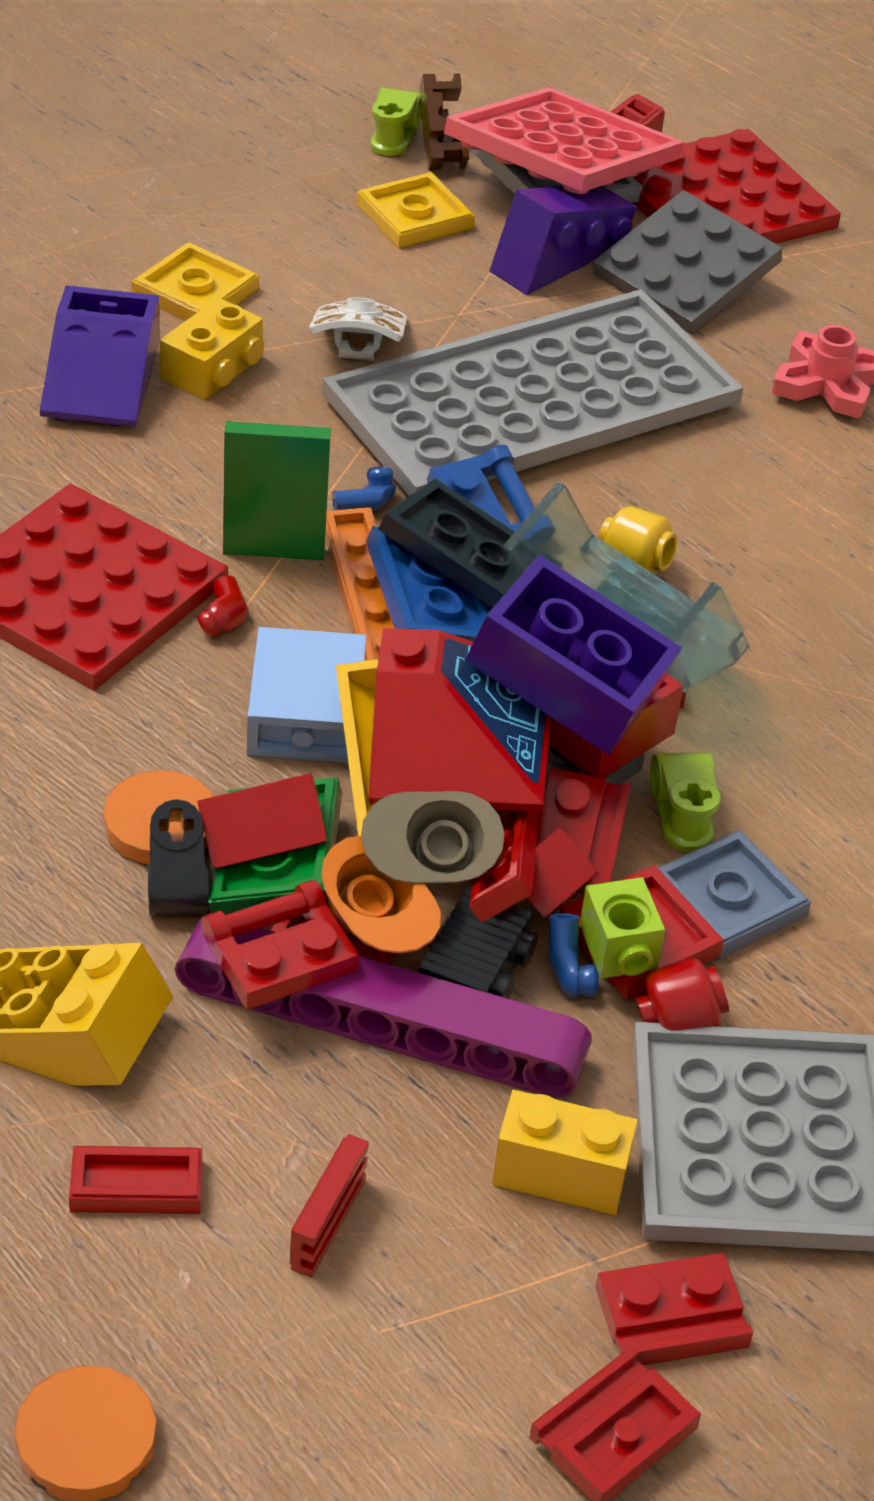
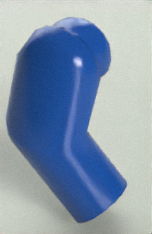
(373, 496)

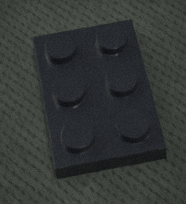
(455, 540)

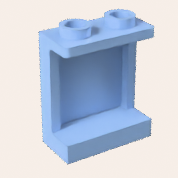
(296, 694)

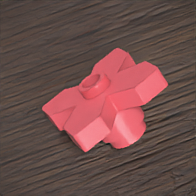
(828, 367)

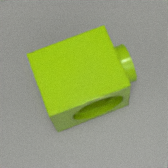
(622, 927)

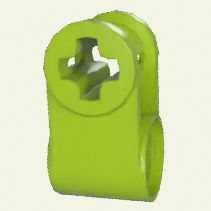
(396, 120)
(685, 797)

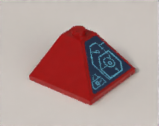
(452, 726)

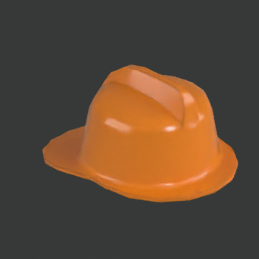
(375, 907)

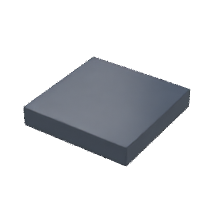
(737, 890)

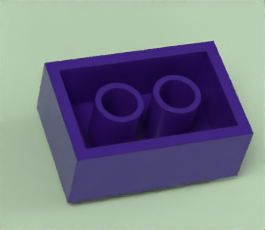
(573, 654)

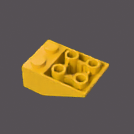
(79, 1010)

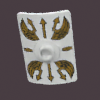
(359, 316)

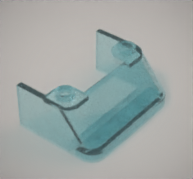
(703, 628)

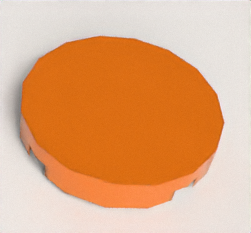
(133, 802)
(85, 1433)

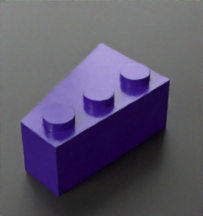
(557, 233)

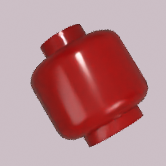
(683, 996)

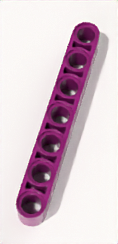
(419, 1019)

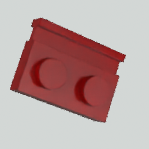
(588, 813)
(674, 1309)
(615, 1426)

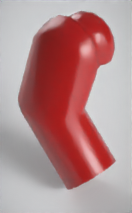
(227, 610)

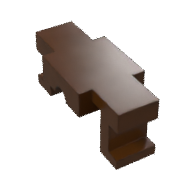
(438, 145)

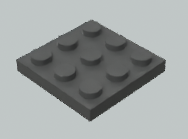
(688, 260)

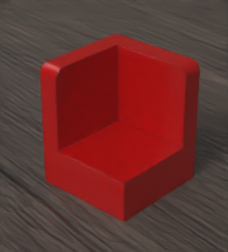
(559, 873)

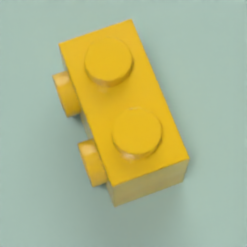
(211, 348)
(564, 1151)

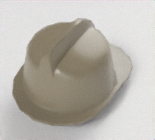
(432, 836)

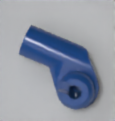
(563, 958)

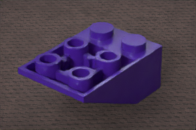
(101, 356)

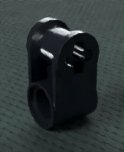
(177, 868)

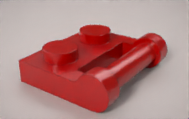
(285, 959)

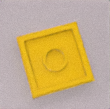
(415, 210)
(194, 279)

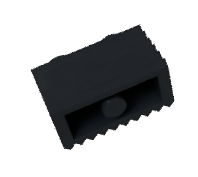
(483, 952)

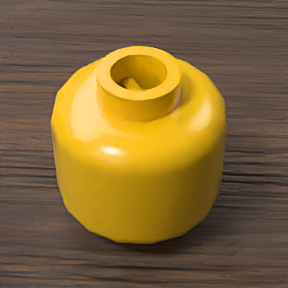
(641, 537)

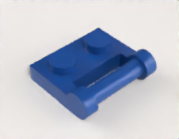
(469, 480)

